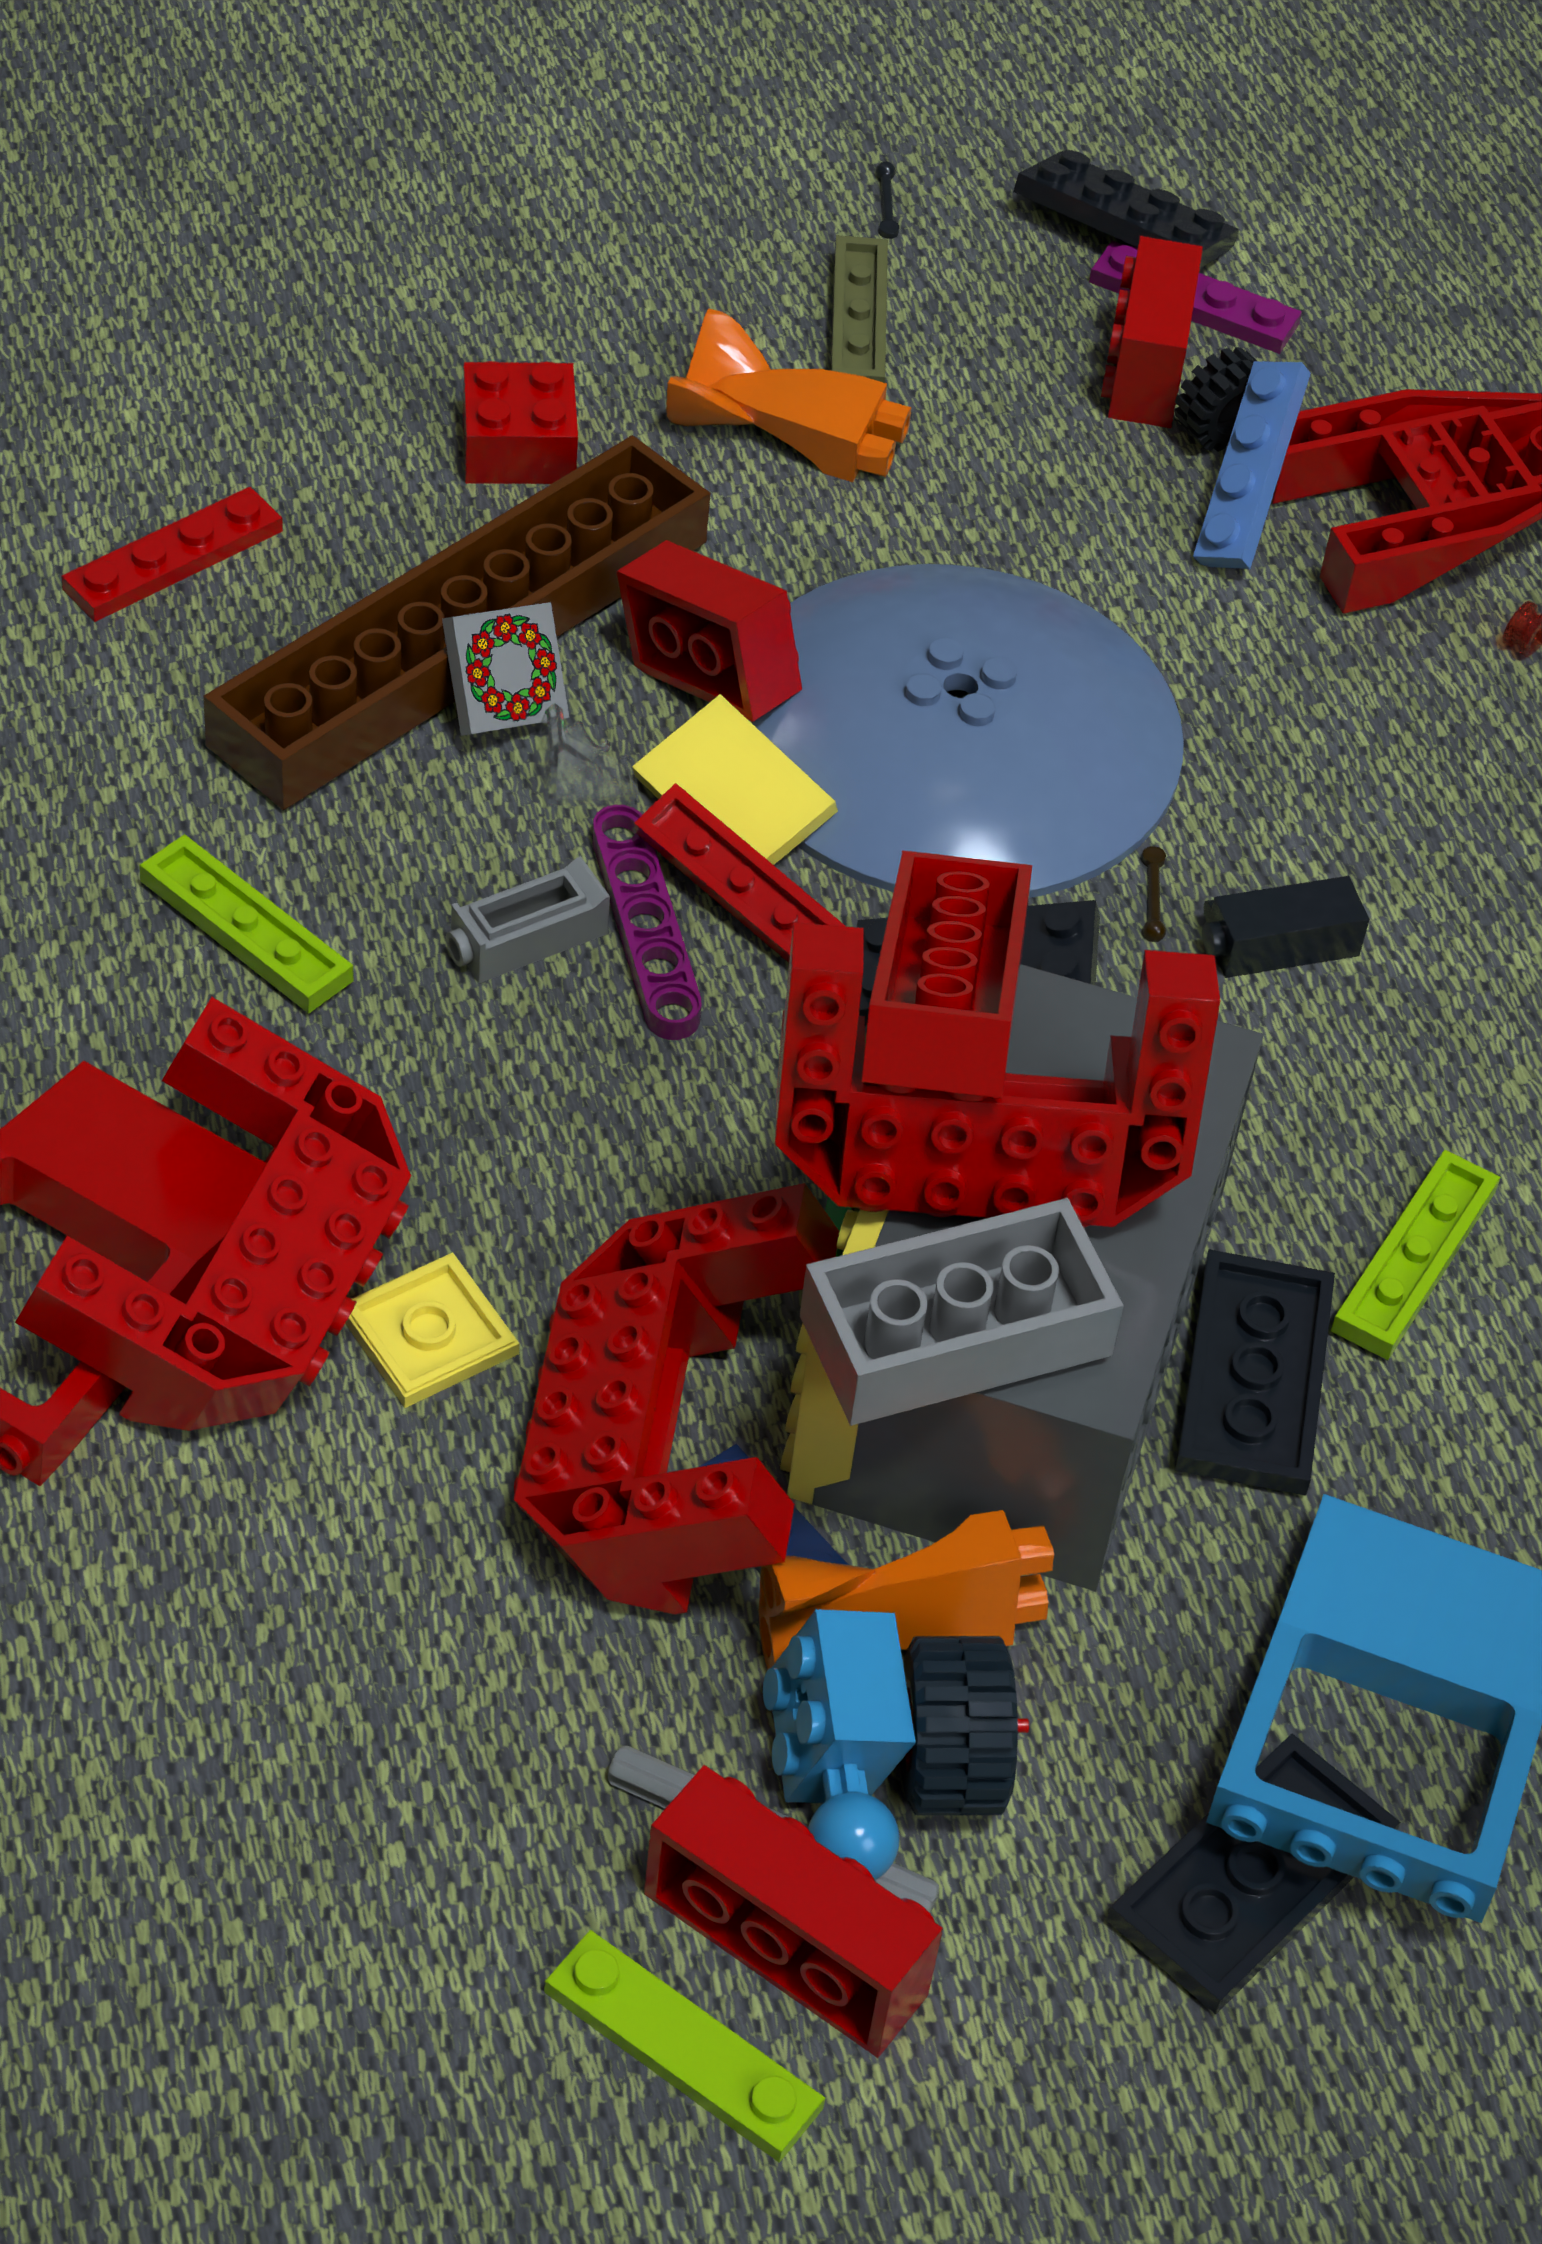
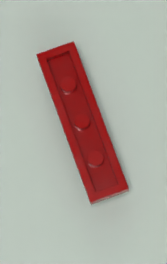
(172, 554)
(729, 869)

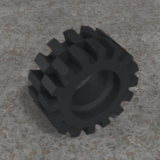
(1214, 397)

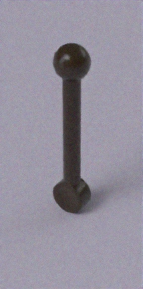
(1154, 858)

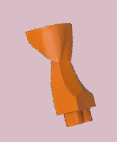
(822, 413)
(952, 1588)

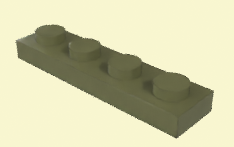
(859, 306)

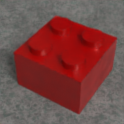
(519, 422)

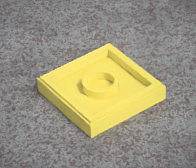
(430, 1330)

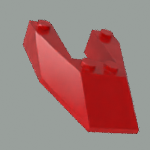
(1459, 456)

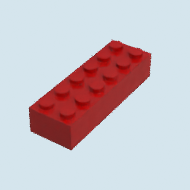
(948, 977)

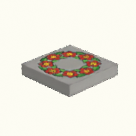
(504, 667)

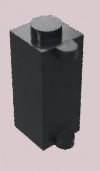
(1285, 926)

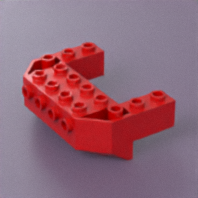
(1045, 1141)
(282, 1263)
(615, 1388)

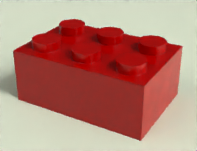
(1151, 331)
(710, 629)

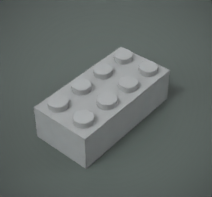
(959, 1310)

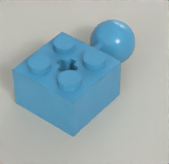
(842, 1729)

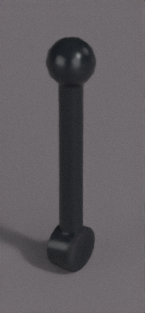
(888, 228)

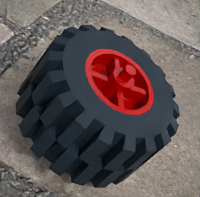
(962, 1725)

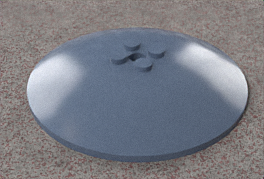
(1045, 762)

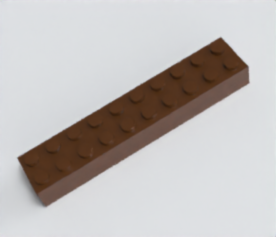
(386, 657)

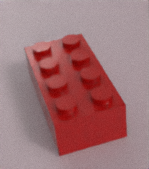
(792, 1909)

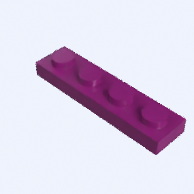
(1216, 304)

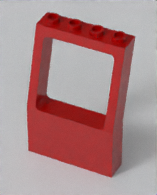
(131, 1188)

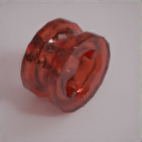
(1525, 629)

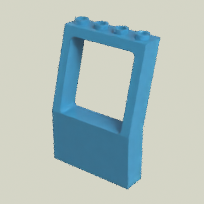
(1422, 1627)

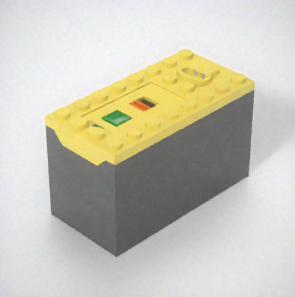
(1061, 1441)

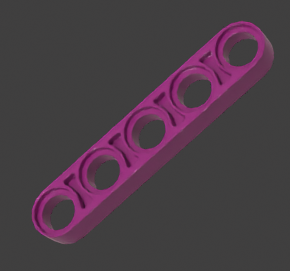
(646, 944)

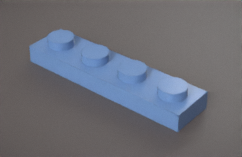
(1252, 464)

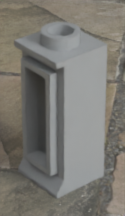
(529, 922)

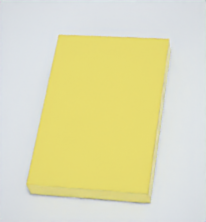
(738, 779)

